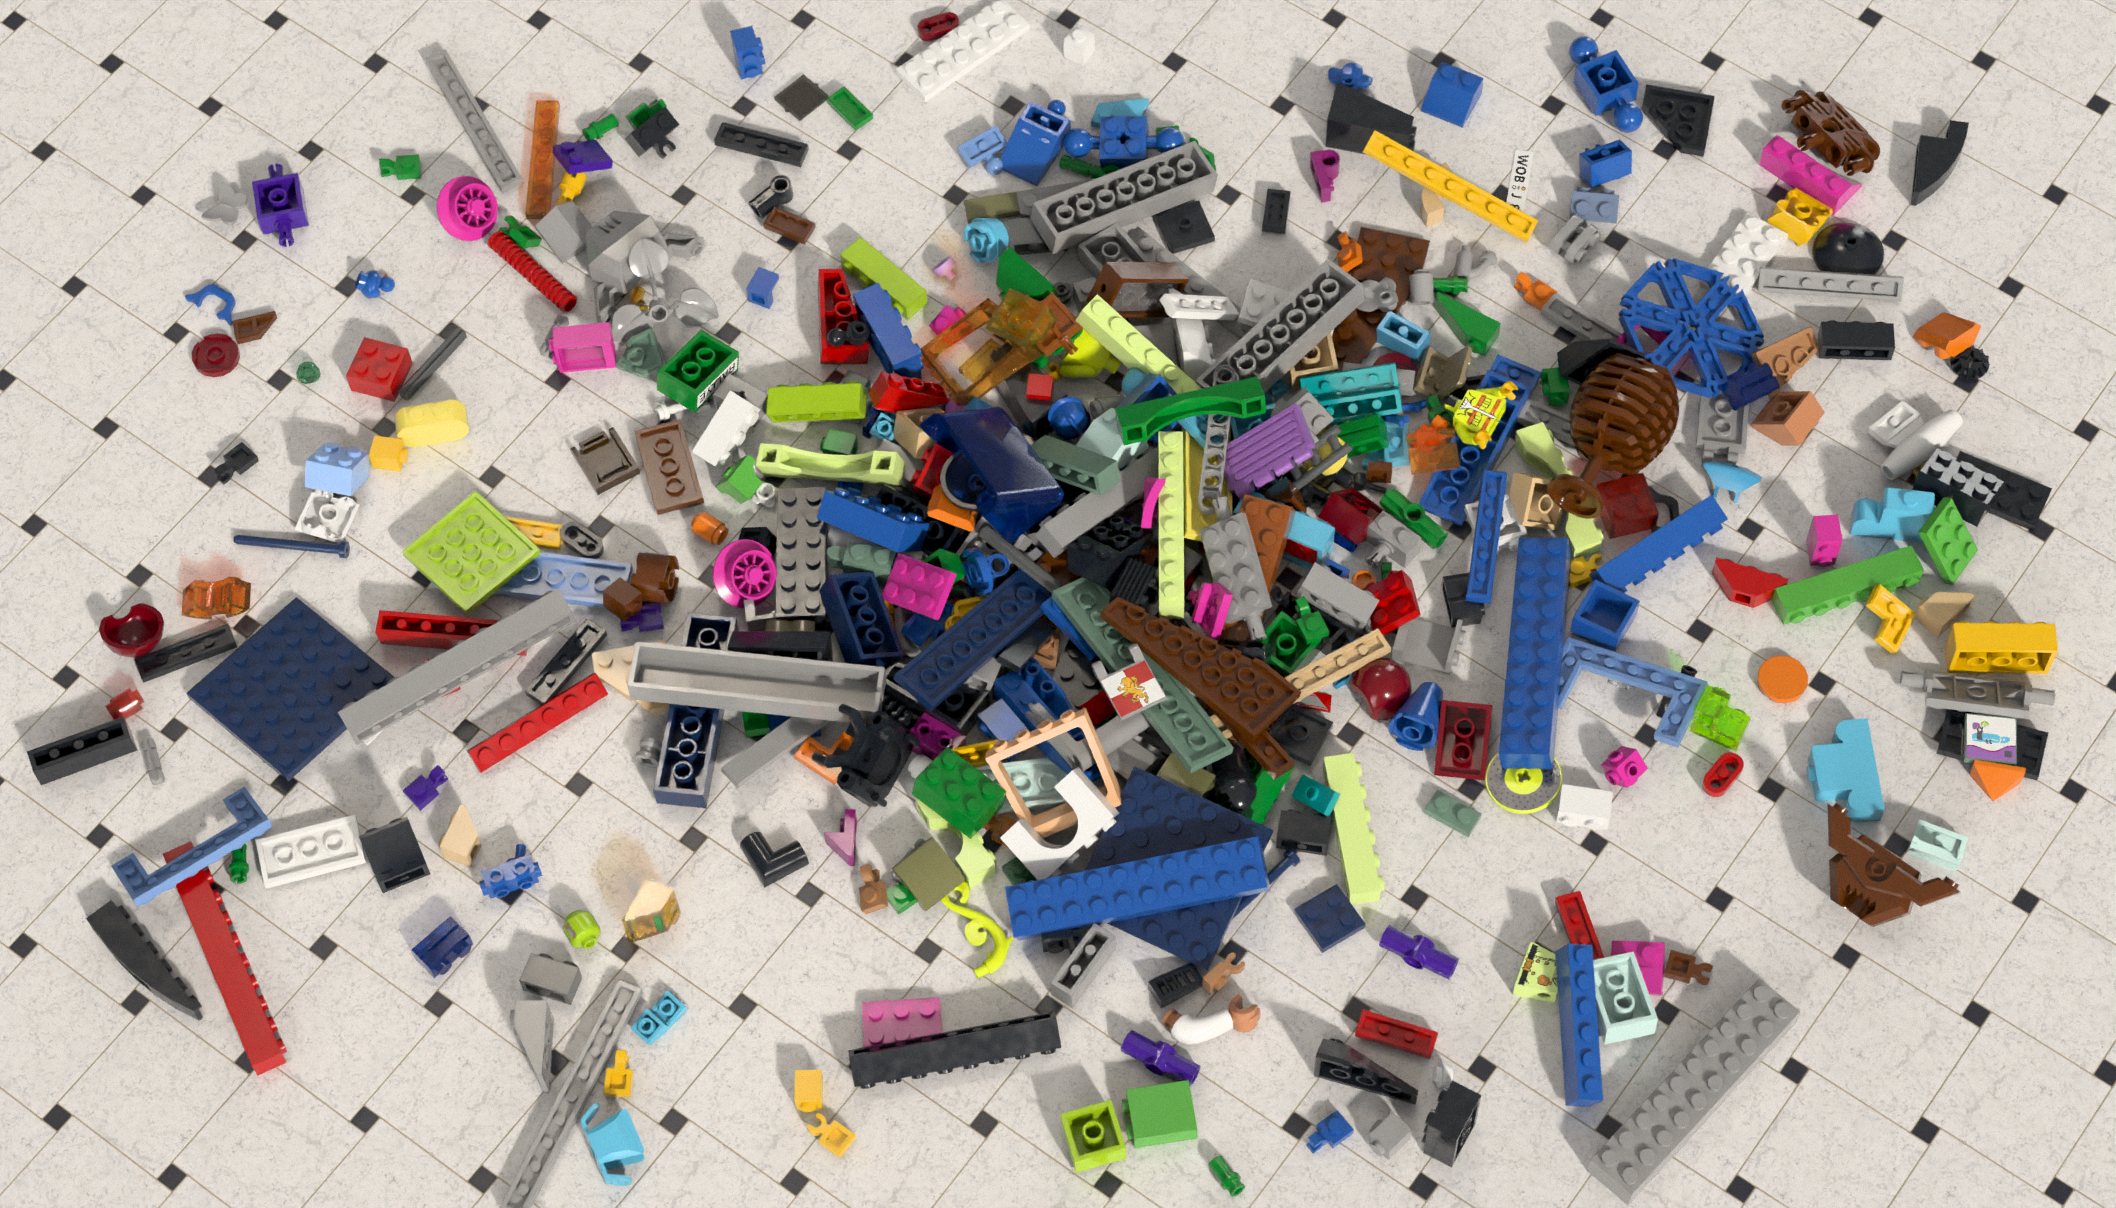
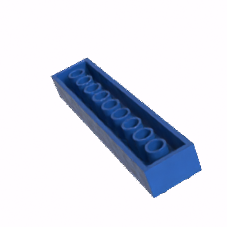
(1535, 654)
(1138, 888)

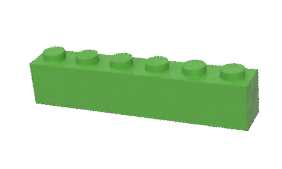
(1846, 585)

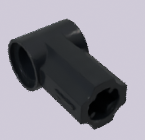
(771, 196)

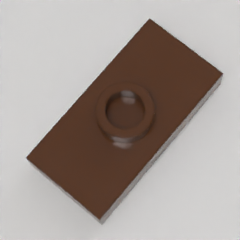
(789, 225)

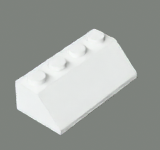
(1192, 345)

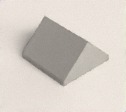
(564, 230)

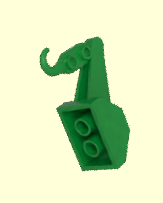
(1020, 276)

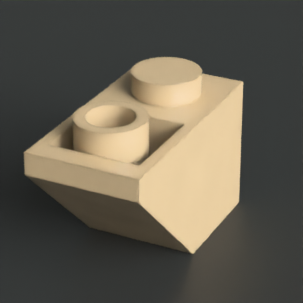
(461, 839)

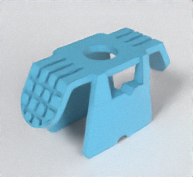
(613, 1144)

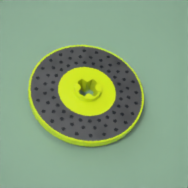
(1524, 796)

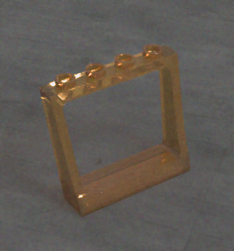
(1006, 366)

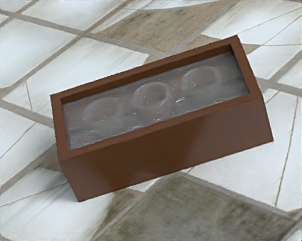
(1137, 287)

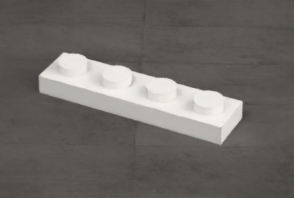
(1199, 307)

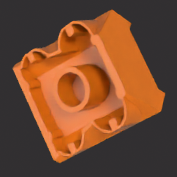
(1947, 335)
(943, 510)

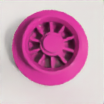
(467, 208)
(744, 572)

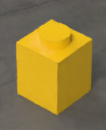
(388, 453)
(808, 1090)

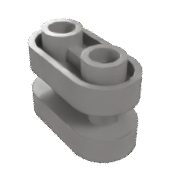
(1578, 249)

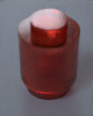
(125, 704)

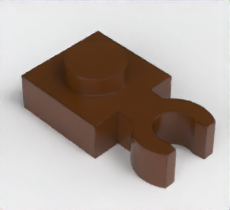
(1683, 967)

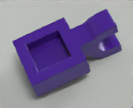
(647, 619)
(424, 790)

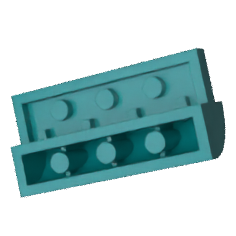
(1357, 391)

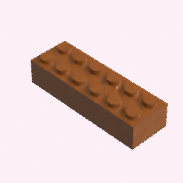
(1270, 529)

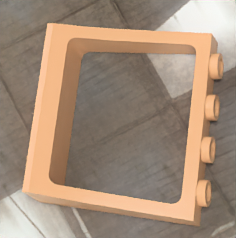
(1062, 815)

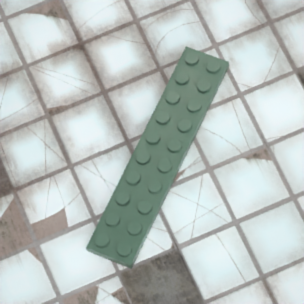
(1179, 717)

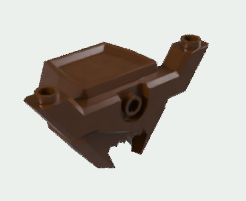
(1872, 879)

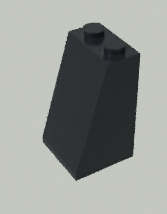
(1356, 117)
(1029, 413)

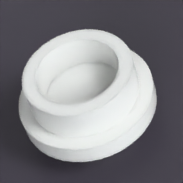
(1442, 1074)

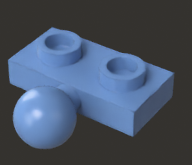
(983, 148)

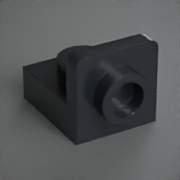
(761, 535)
(1059, 940)

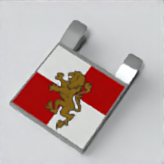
(1131, 687)

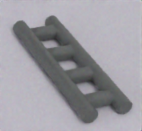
(1319, 464)

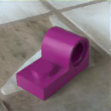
(1324, 169)

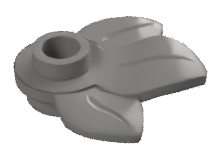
(1379, 295)

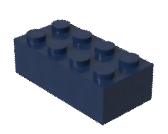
(861, 619)

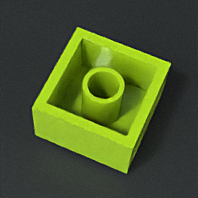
(1093, 1136)

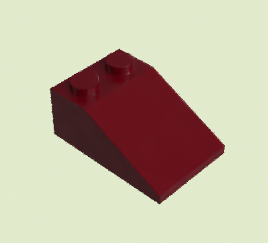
(1463, 740)

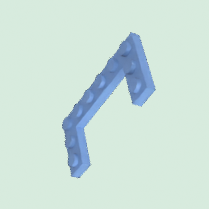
(1682, 688)
(144, 887)

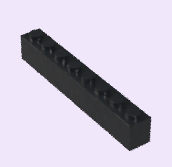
(954, 1049)

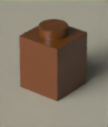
(622, 599)

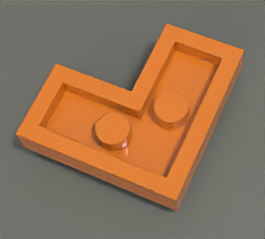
(810, 746)

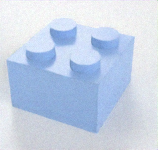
(337, 469)

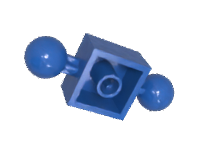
(1606, 83)
(1120, 130)

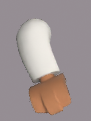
(1196, 1030)

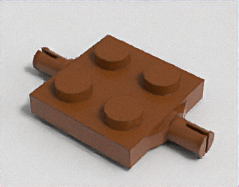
(1062, 329)

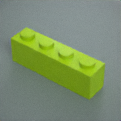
(872, 267)
(816, 402)

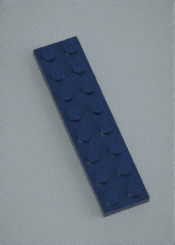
(973, 640)

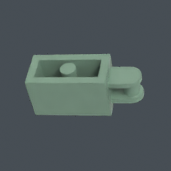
(863, 558)

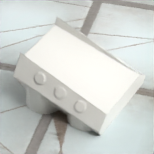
(327, 516)

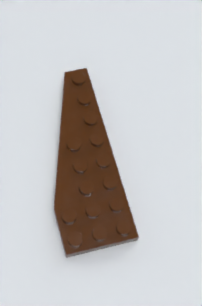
(1383, 256)
(1233, 685)

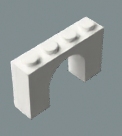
(1093, 815)

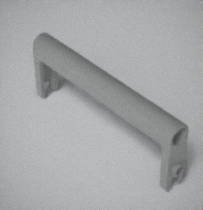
(1111, 735)

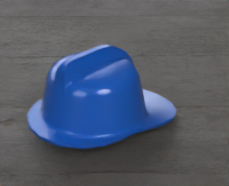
(1069, 417)

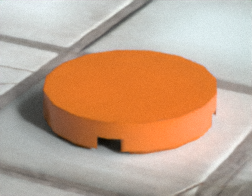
(1782, 679)

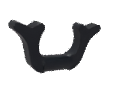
(1671, 503)

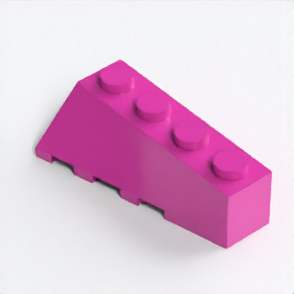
(1807, 174)

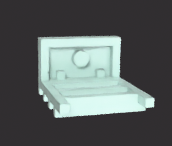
(1937, 845)

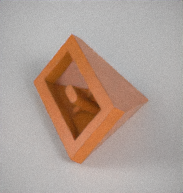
(1996, 778)

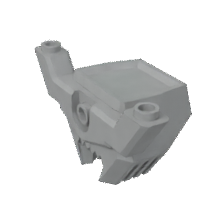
(609, 251)

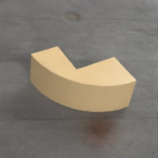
(1431, 206)

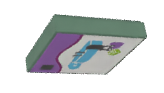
(1990, 739)

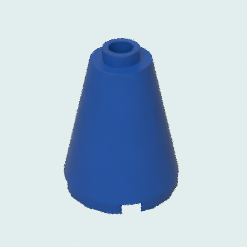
(1418, 718)

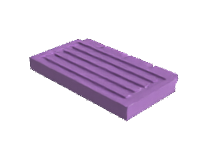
(1268, 450)

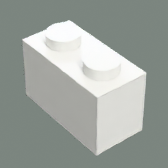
(1584, 807)

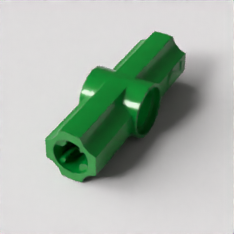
(1404, 509)

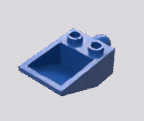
(1036, 141)

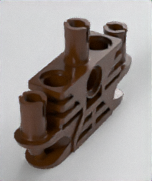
(1832, 131)

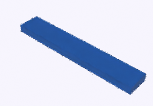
(1486, 536)

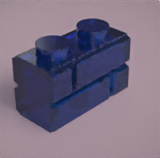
(1749, 386)
(442, 947)

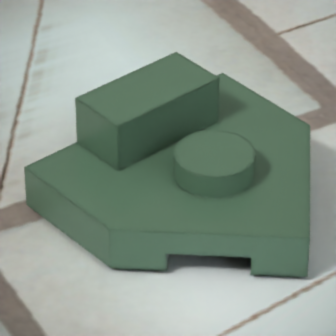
(643, 355)

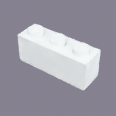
(726, 430)

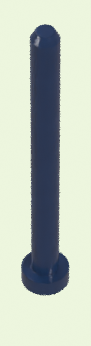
(341, 549)
(1290, 859)

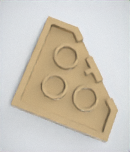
(614, 669)

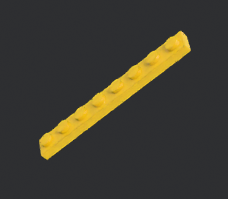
(1450, 186)

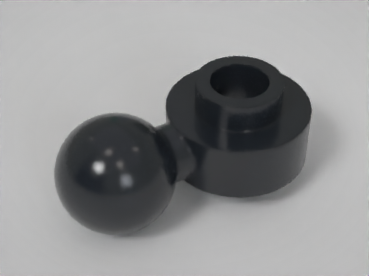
(837, 336)

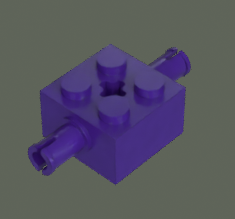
(280, 204)

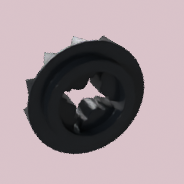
(1977, 370)

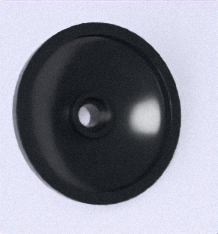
(1834, 253)
(959, 482)

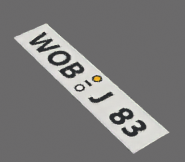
(1520, 179)

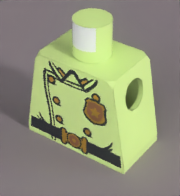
(1537, 975)

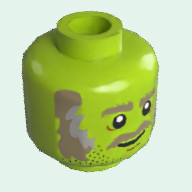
(581, 929)

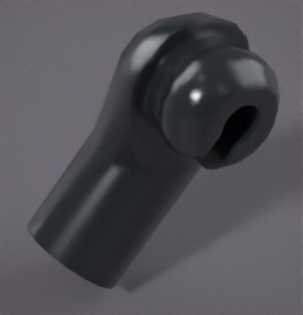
(961, 591)

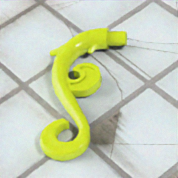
(980, 920)

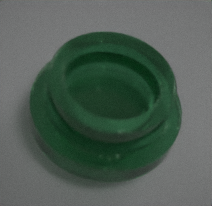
(308, 373)

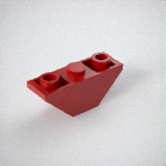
(1746, 583)

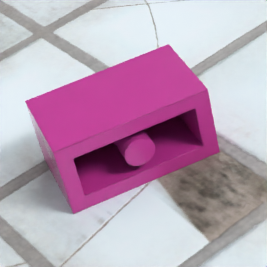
(1824, 540)

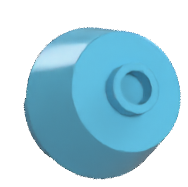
(986, 239)

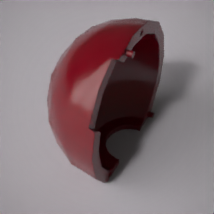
(135, 633)
(1382, 686)

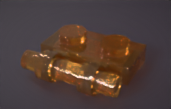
(1435, 457)

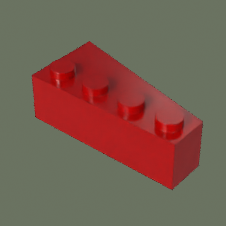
(837, 311)

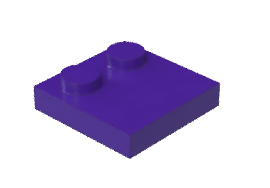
(582, 156)

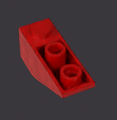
(902, 393)

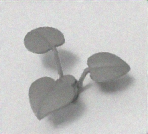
(693, 309)

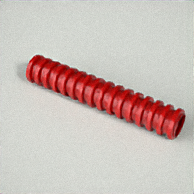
(532, 271)

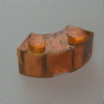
(219, 597)

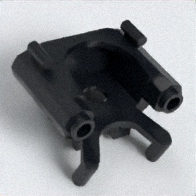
(873, 758)

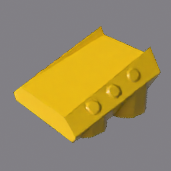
(1799, 216)

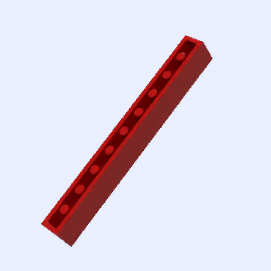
(230, 968)

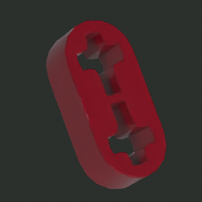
(937, 25)

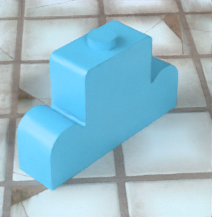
(1895, 517)
(1848, 771)

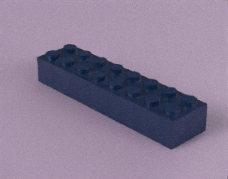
(692, 731)

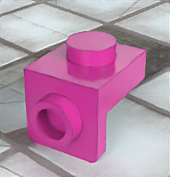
(946, 318)

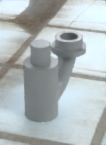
(1464, 261)

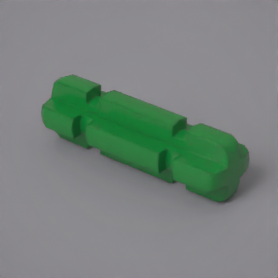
(1080, 167)

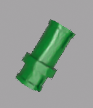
(598, 128)
(1451, 284)
(238, 865)
(1229, 1179)

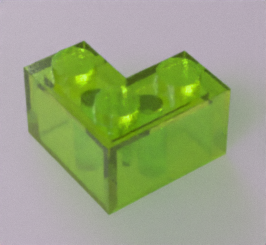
(1718, 721)

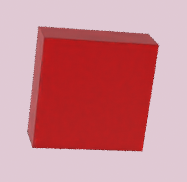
(1039, 387)

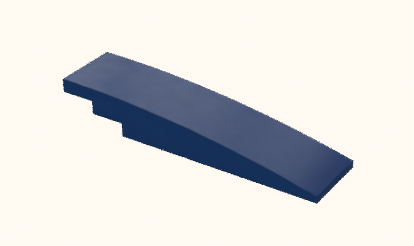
(1455, 488)

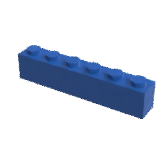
(1661, 545)
(1579, 1025)

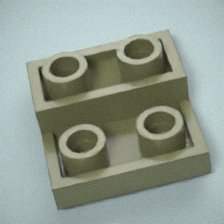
(928, 874)

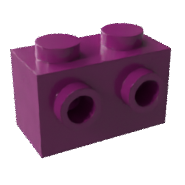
(935, 737)

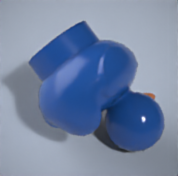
(371, 282)

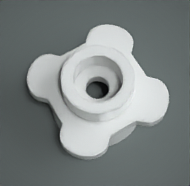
(764, 489)

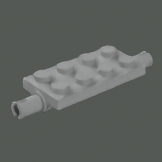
(1237, 567)
(1977, 693)

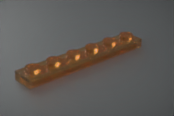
(542, 160)

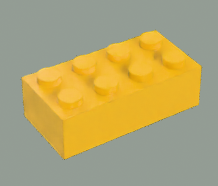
(2001, 647)

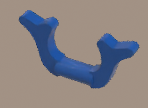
(213, 289)
(1402, 419)

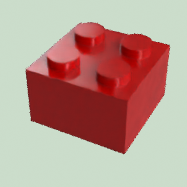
(379, 369)

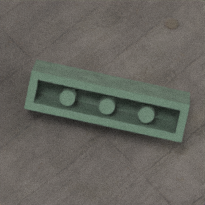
(1077, 465)

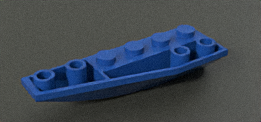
(1035, 686)

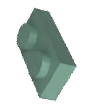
(1452, 813)

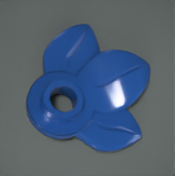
(1350, 76)

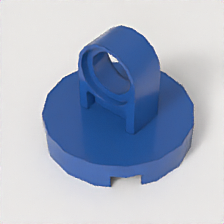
(980, 572)

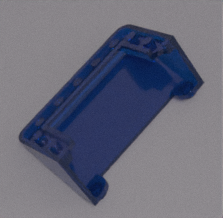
(1015, 477)

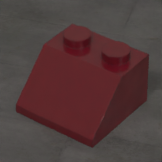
(1350, 513)

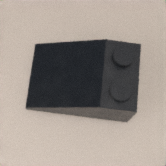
(1582, 357)

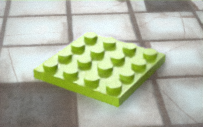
(471, 552)

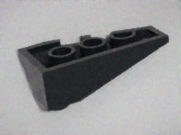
(1351, 1068)

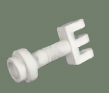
(663, 412)

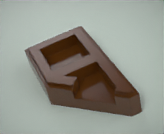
(253, 327)

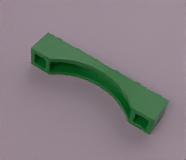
(1144, 419)

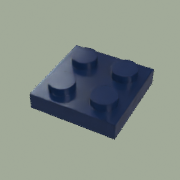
(1329, 918)

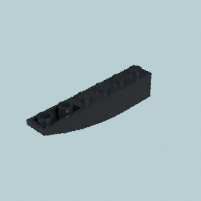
(140, 958)

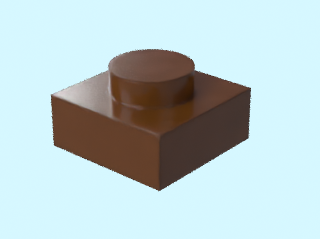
(1379, 472)

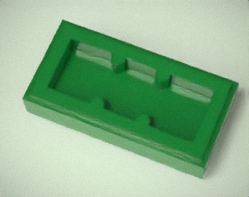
(849, 108)

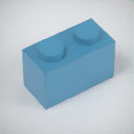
(1403, 336)

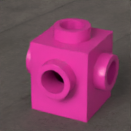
(1624, 766)

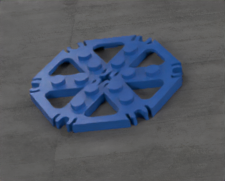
(1684, 312)

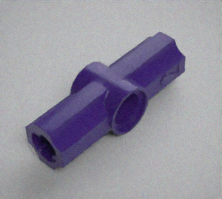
(1419, 952)
(1160, 1057)

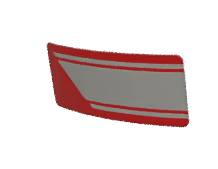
(1316, 701)

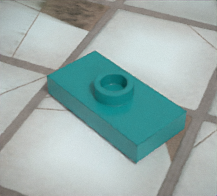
(1315, 795)

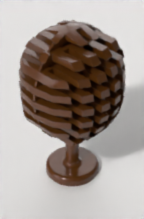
(1616, 424)

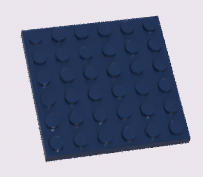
(287, 688)
(1166, 820)

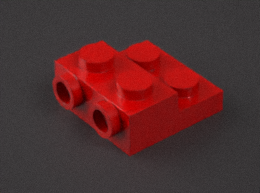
(929, 476)
(1396, 602)

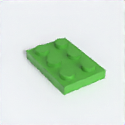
(1948, 540)

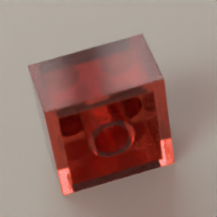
(1627, 506)

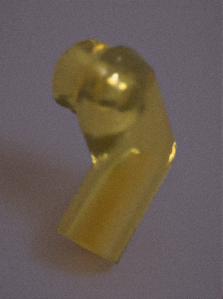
(637, 298)

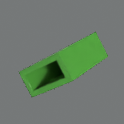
(1160, 1114)

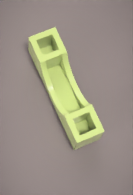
(973, 860)

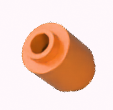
(709, 528)

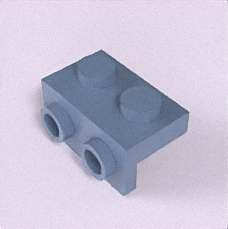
(1595, 206)

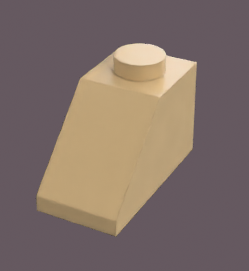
(1942, 610)

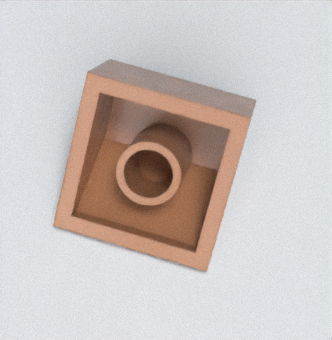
(1789, 417)

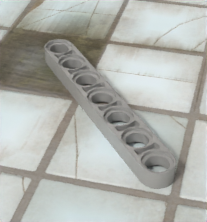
(1213, 449)

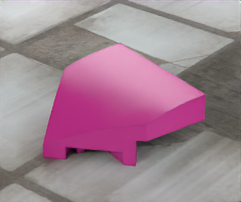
(1211, 607)

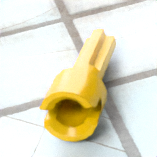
(570, 187)

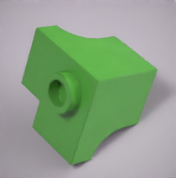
(740, 480)

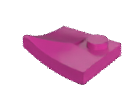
(1151, 492)
(1650, 961)

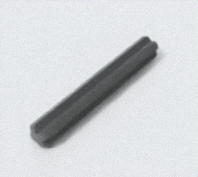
(432, 363)
(1019, 559)

